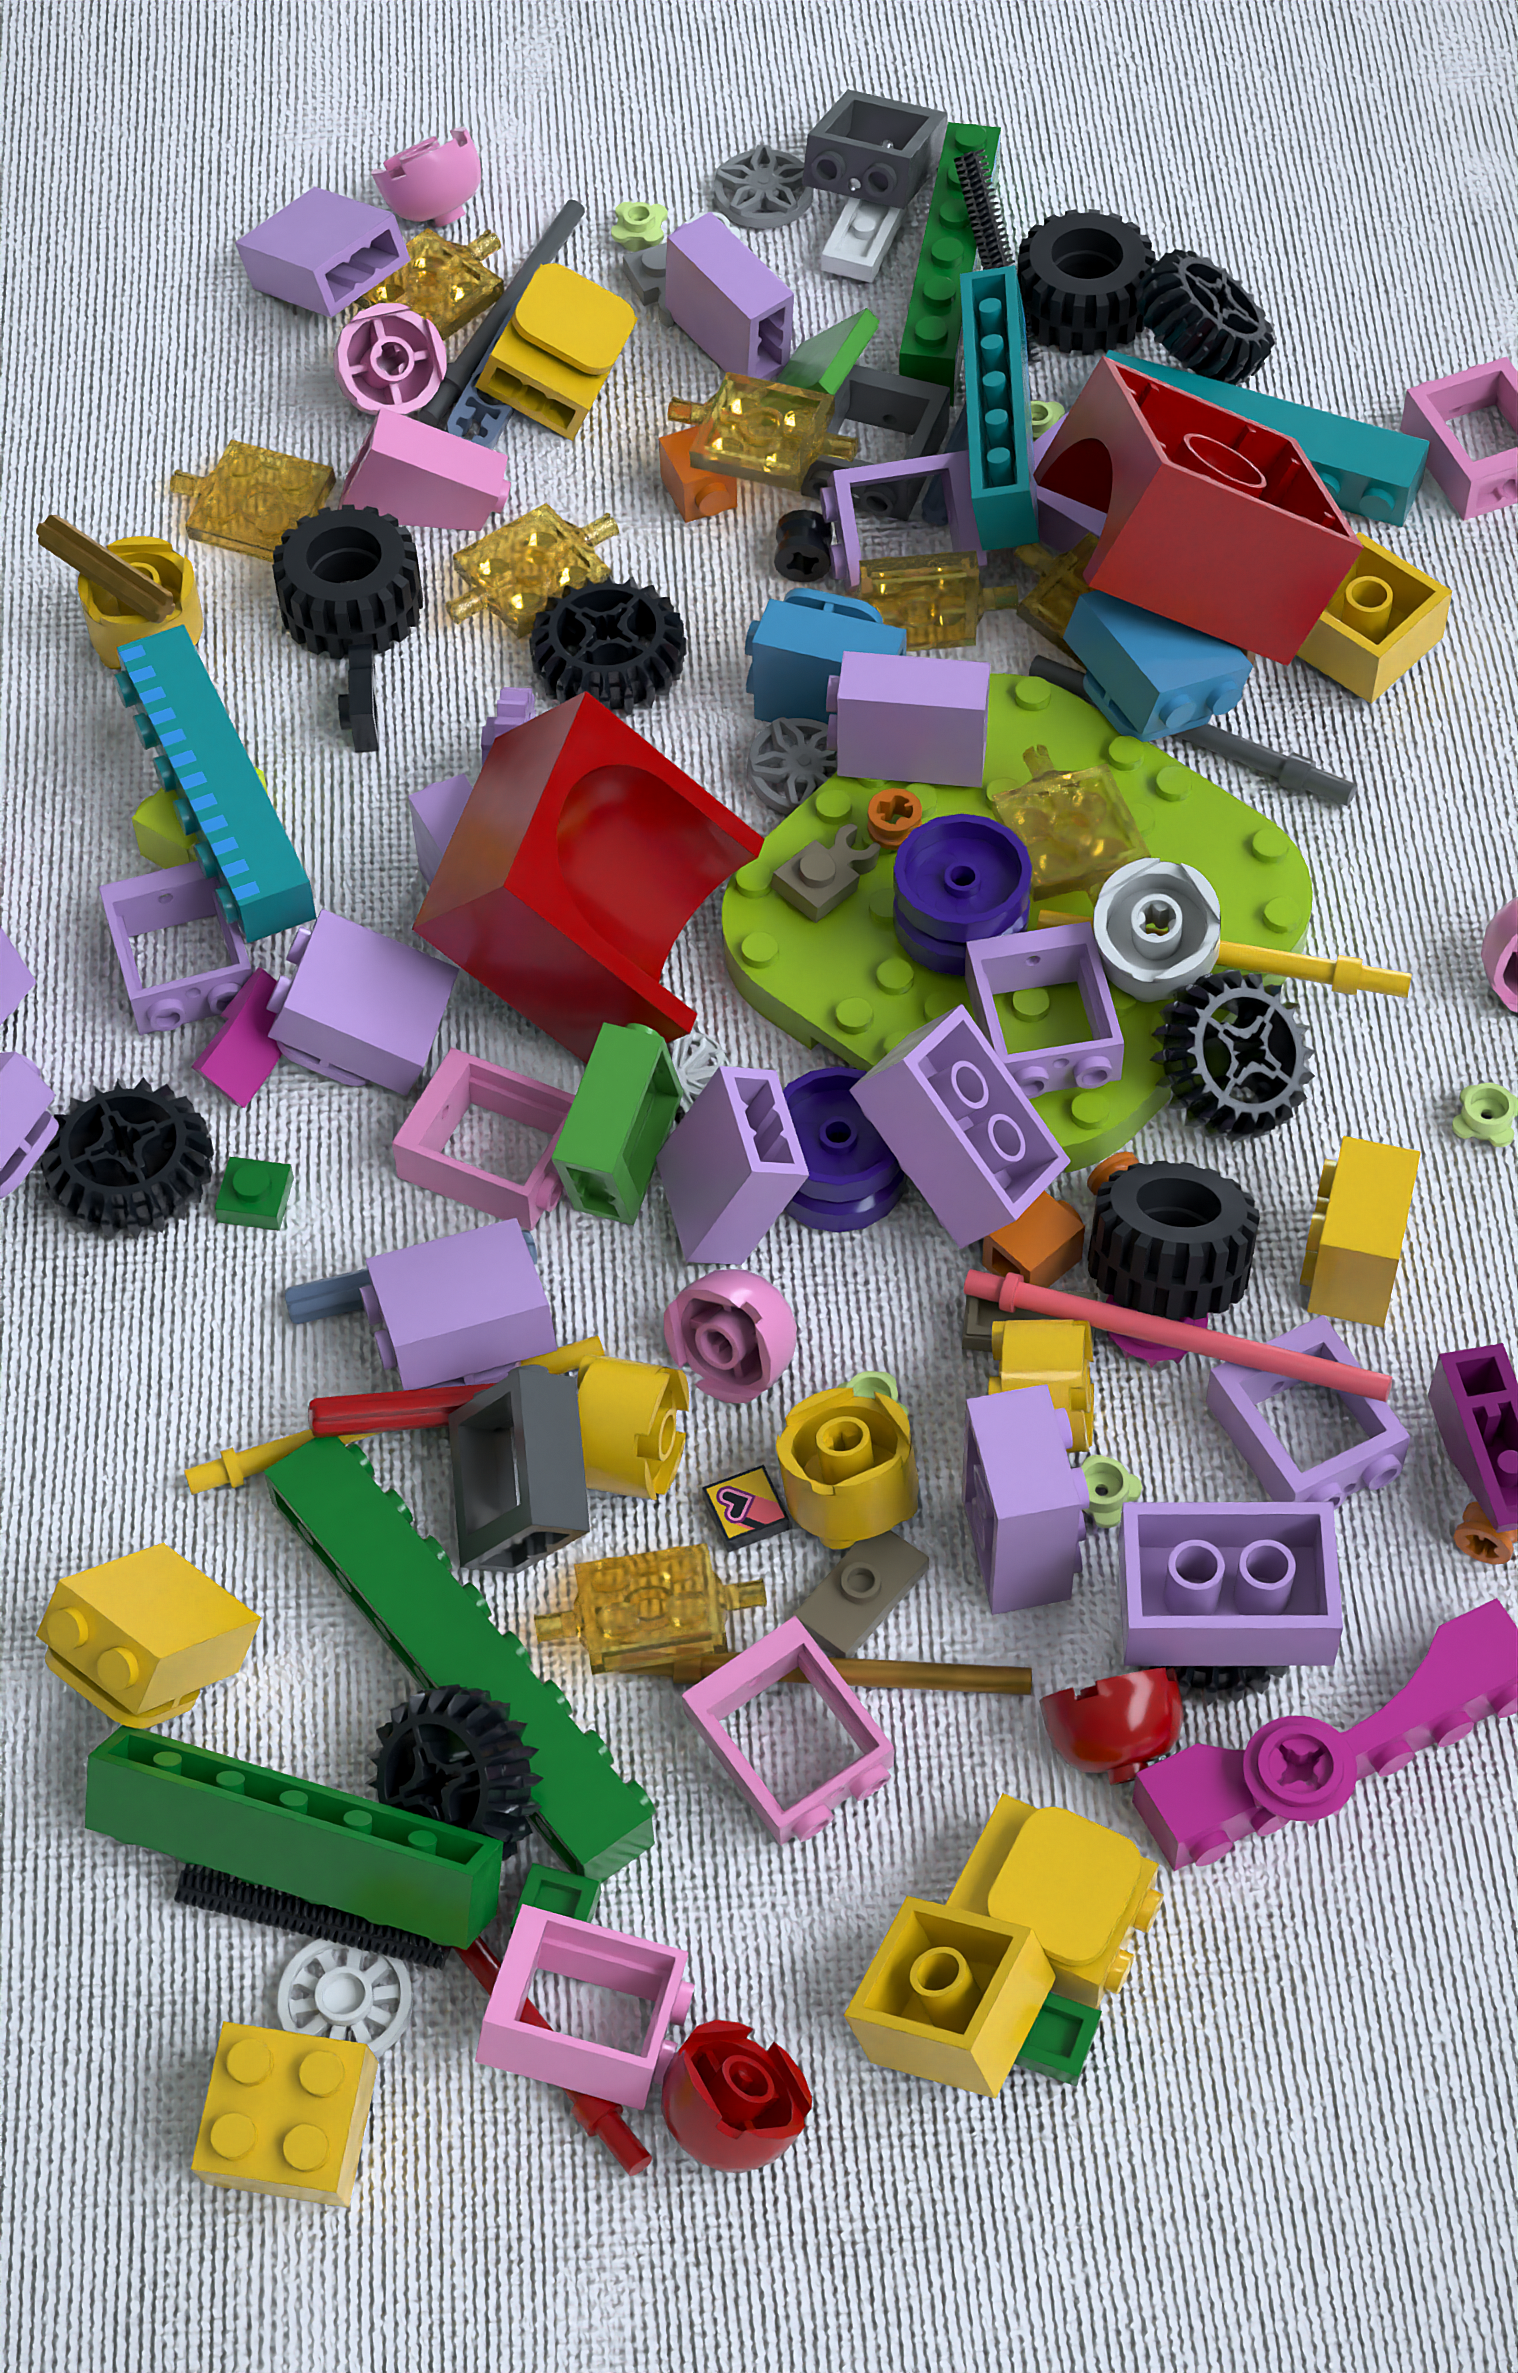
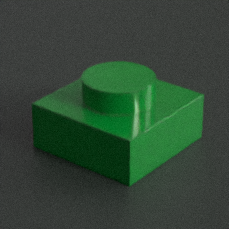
(254, 1193)
(559, 1893)
(1060, 2039)

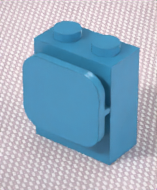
(803, 644)
(1151, 670)

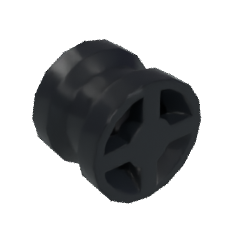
(803, 546)

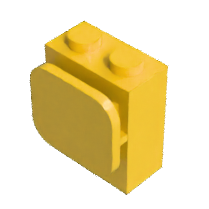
(558, 348)
(144, 1635)
(1069, 1883)

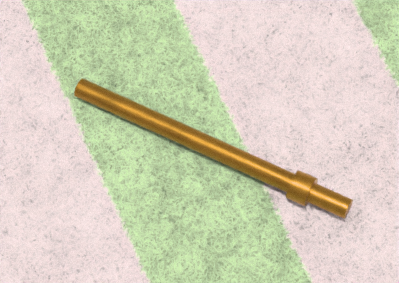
(872, 1674)

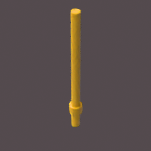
(1343, 974)

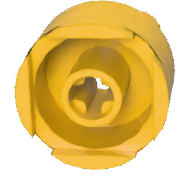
(115, 623)
(1052, 1355)
(630, 1425)
(848, 1466)

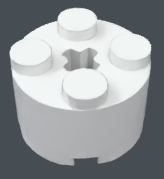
(1165, 895)

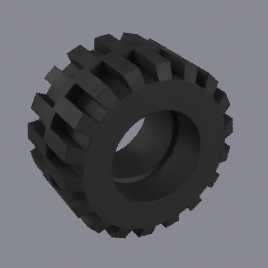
(1083, 279)
(340, 549)
(1172, 1239)

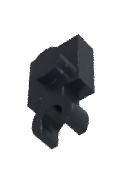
(359, 707)

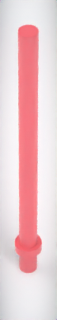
(1014, 1293)

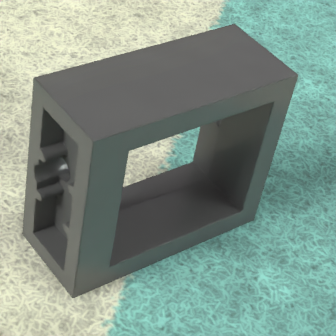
(855, 144)
(892, 404)
(550, 1467)

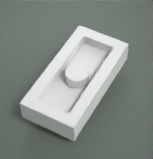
(861, 239)

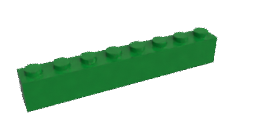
(447, 1639)

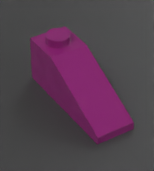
(1478, 1420)

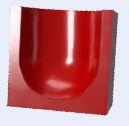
(1201, 511)
(580, 874)

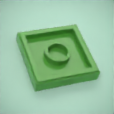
(828, 357)

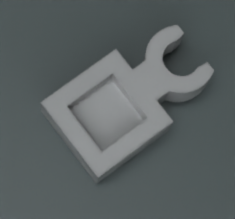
(648, 278)

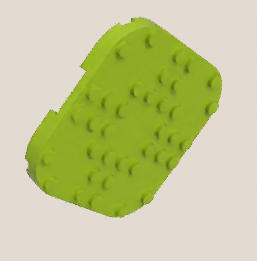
(864, 993)

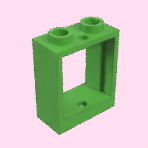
(618, 1122)

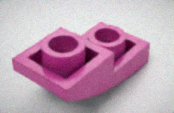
(241, 1051)

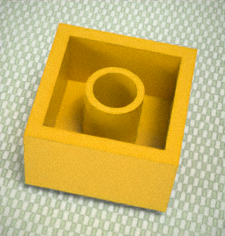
(1377, 622)
(1359, 1230)
(950, 1996)
(285, 2114)

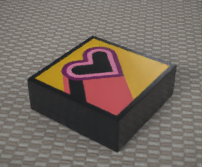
(745, 1508)

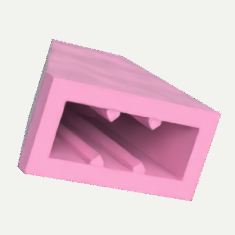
(425, 475)

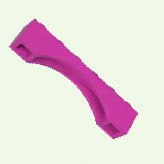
(1199, 1798)

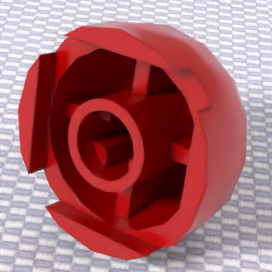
(1116, 1723)
(733, 2099)

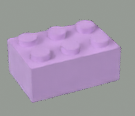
(960, 1126)
(1023, 1498)
(1229, 1584)

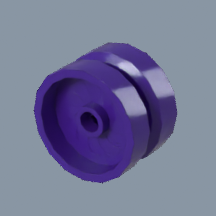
(956, 885)
(849, 1164)

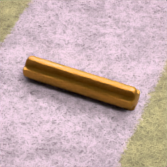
(105, 568)

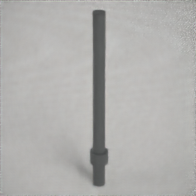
(461, 371)
(1293, 771)

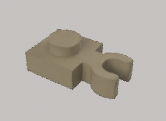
(823, 878)

